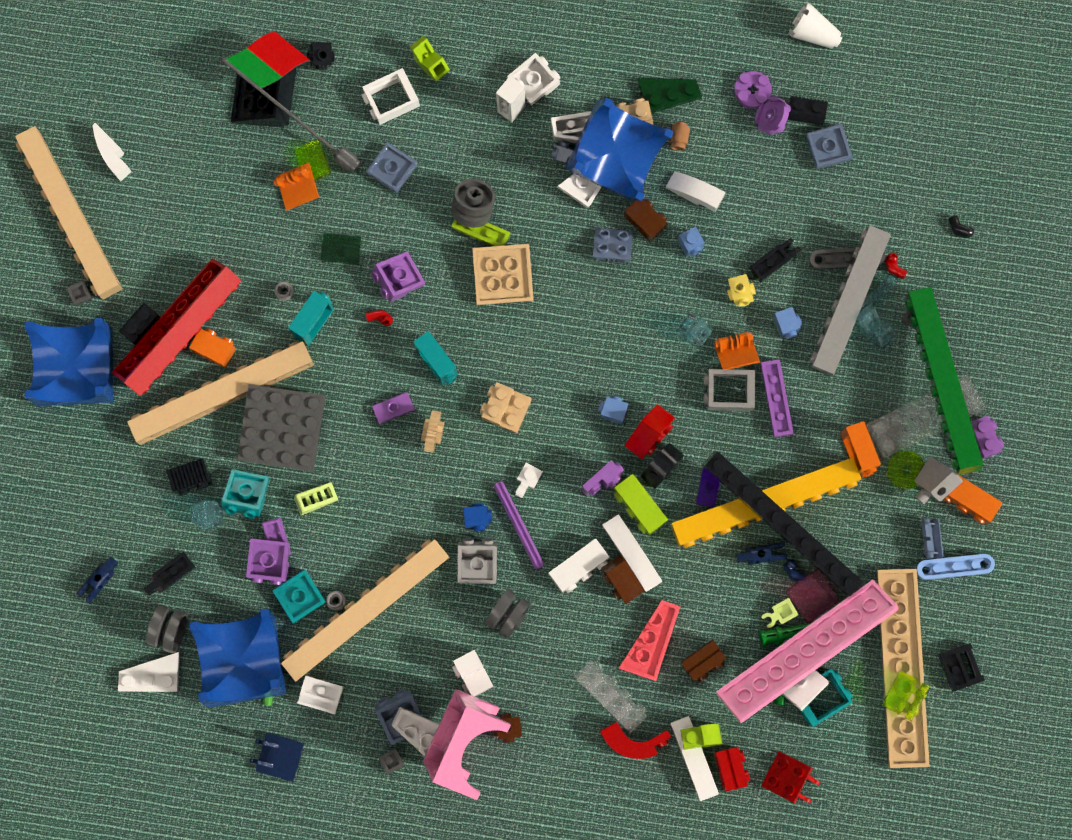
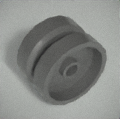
(473, 203)
(508, 614)
(166, 629)

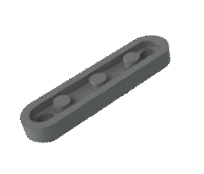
(834, 258)

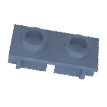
(562, 152)
(932, 538)

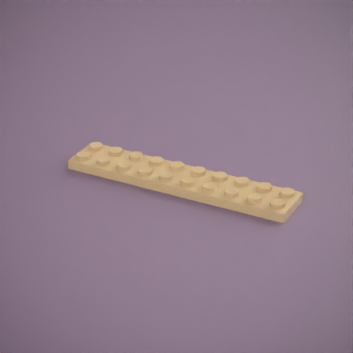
(903, 651)

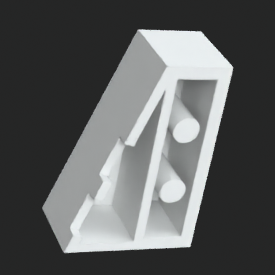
(569, 127)

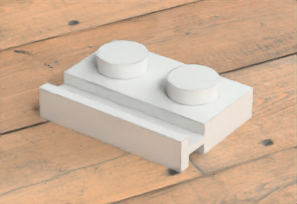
(320, 695)

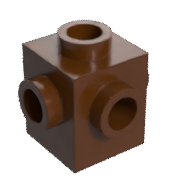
(513, 733)

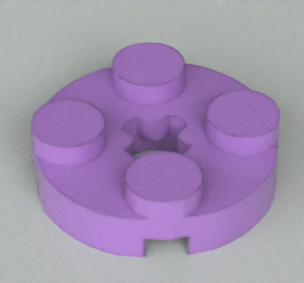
(755, 79)
(777, 123)

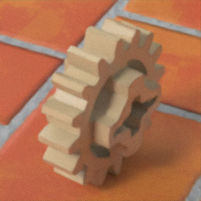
(432, 431)

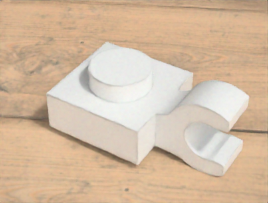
(528, 478)

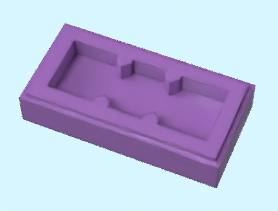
(393, 408)
(275, 531)

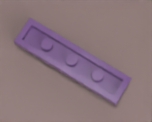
(776, 398)

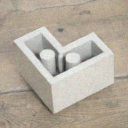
(473, 674)

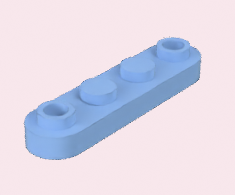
(955, 566)

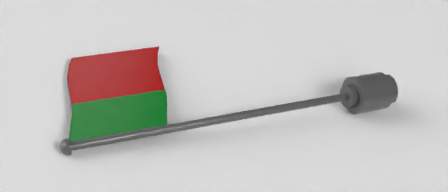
(268, 62)

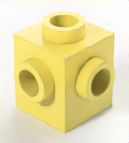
(741, 290)

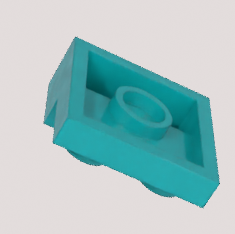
(245, 493)

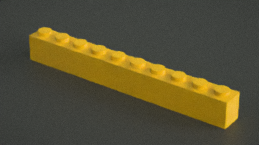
(785, 495)

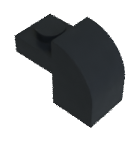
(662, 465)

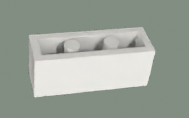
(511, 98)
(579, 566)

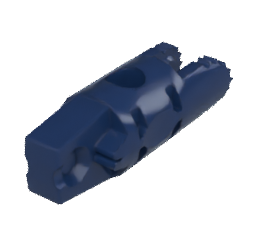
(752, 554)
(103, 570)

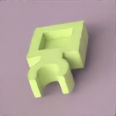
(783, 612)

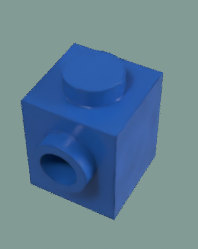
(477, 517)

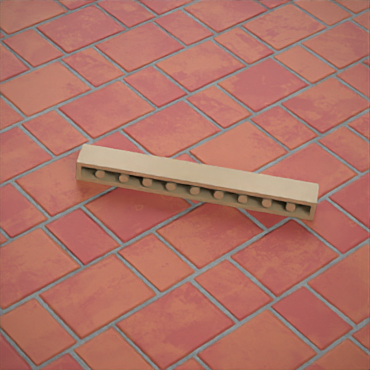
(68, 212)
(219, 393)
(364, 610)

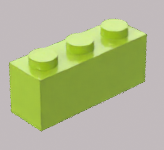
(640, 505)

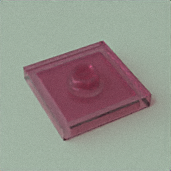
(812, 596)

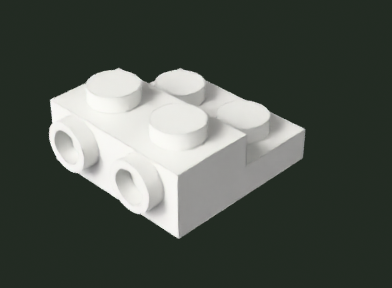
(536, 77)

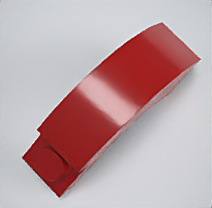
(624, 746)

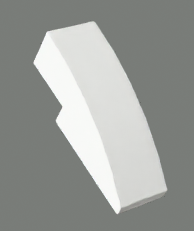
(111, 153)
(695, 190)

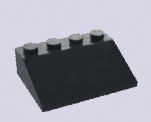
(254, 108)

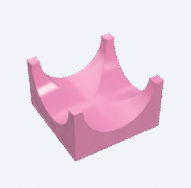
(461, 722)

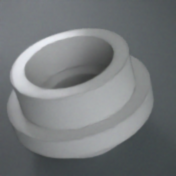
(284, 285)
(330, 598)

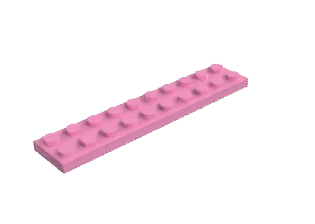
(807, 651)

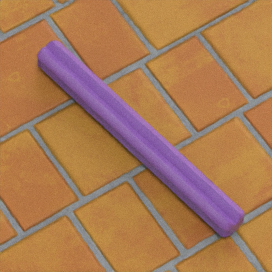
(518, 525)

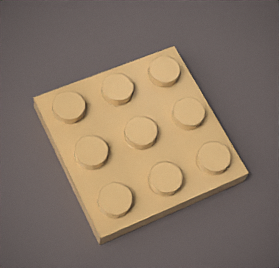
(503, 274)

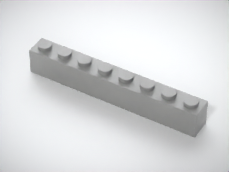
(850, 300)

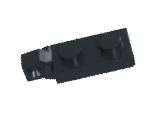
(170, 574)

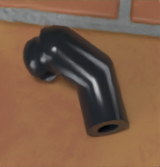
(959, 229)

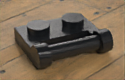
(955, 669)

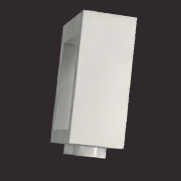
(384, 82)

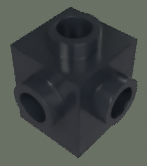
(325, 50)

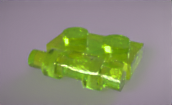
(900, 692)

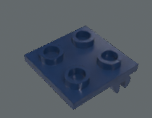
(278, 757)

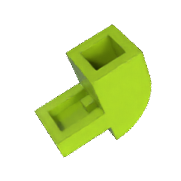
(428, 59)
(702, 736)

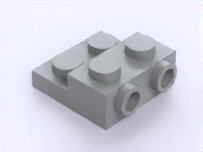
(477, 561)

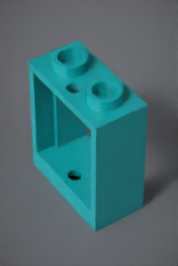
(311, 317)
(436, 358)
(844, 693)

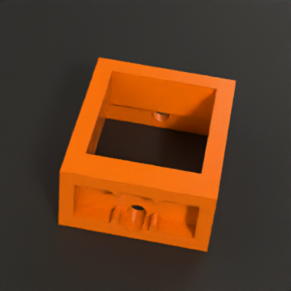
(861, 448)

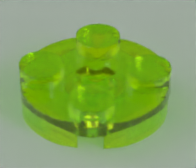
(901, 460)

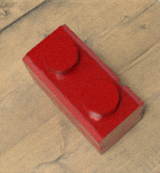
(731, 769)

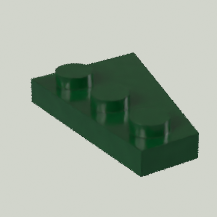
(668, 92)

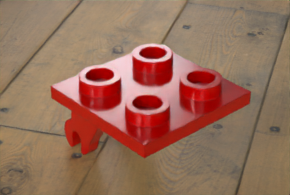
(788, 777)

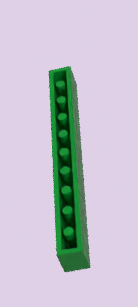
(944, 381)

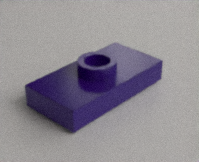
(707, 490)

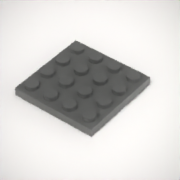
(281, 427)

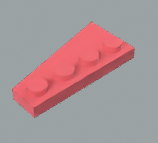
(650, 647)

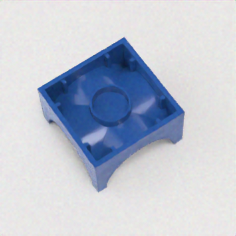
(617, 150)
(71, 364)
(239, 660)

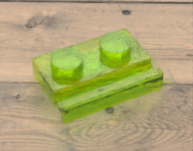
(314, 154)

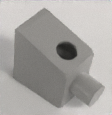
(936, 481)

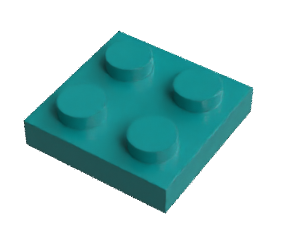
(299, 596)

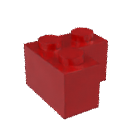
(649, 431)

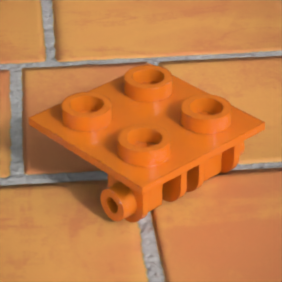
(297, 186)
(736, 351)

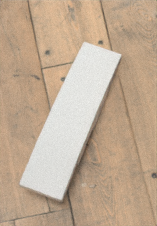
(632, 553)
(695, 763)

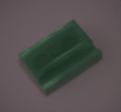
(341, 249)

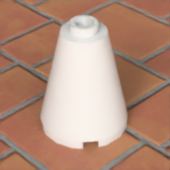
(815, 28)

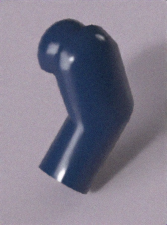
(791, 572)

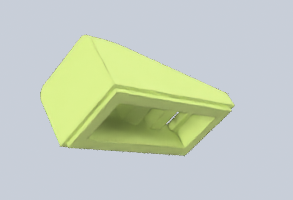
(311, 507)

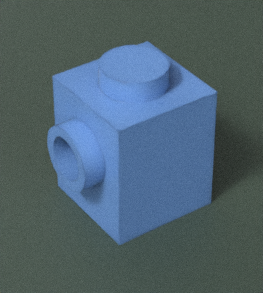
(691, 242)
(787, 323)
(613, 409)

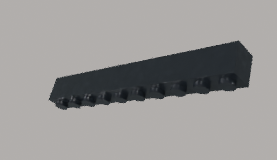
(782, 523)

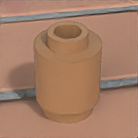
(680, 136)

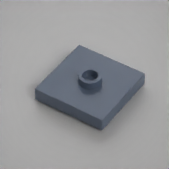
(829, 146)
(391, 167)

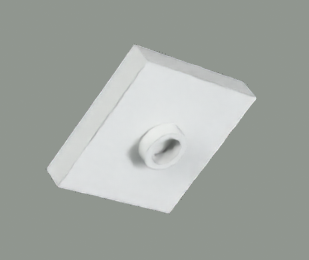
(806, 690)

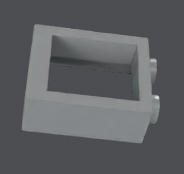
(749, 404)

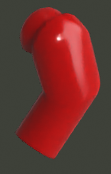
(892, 266)
(380, 315)

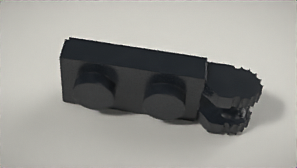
(773, 260)

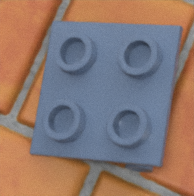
(612, 245)

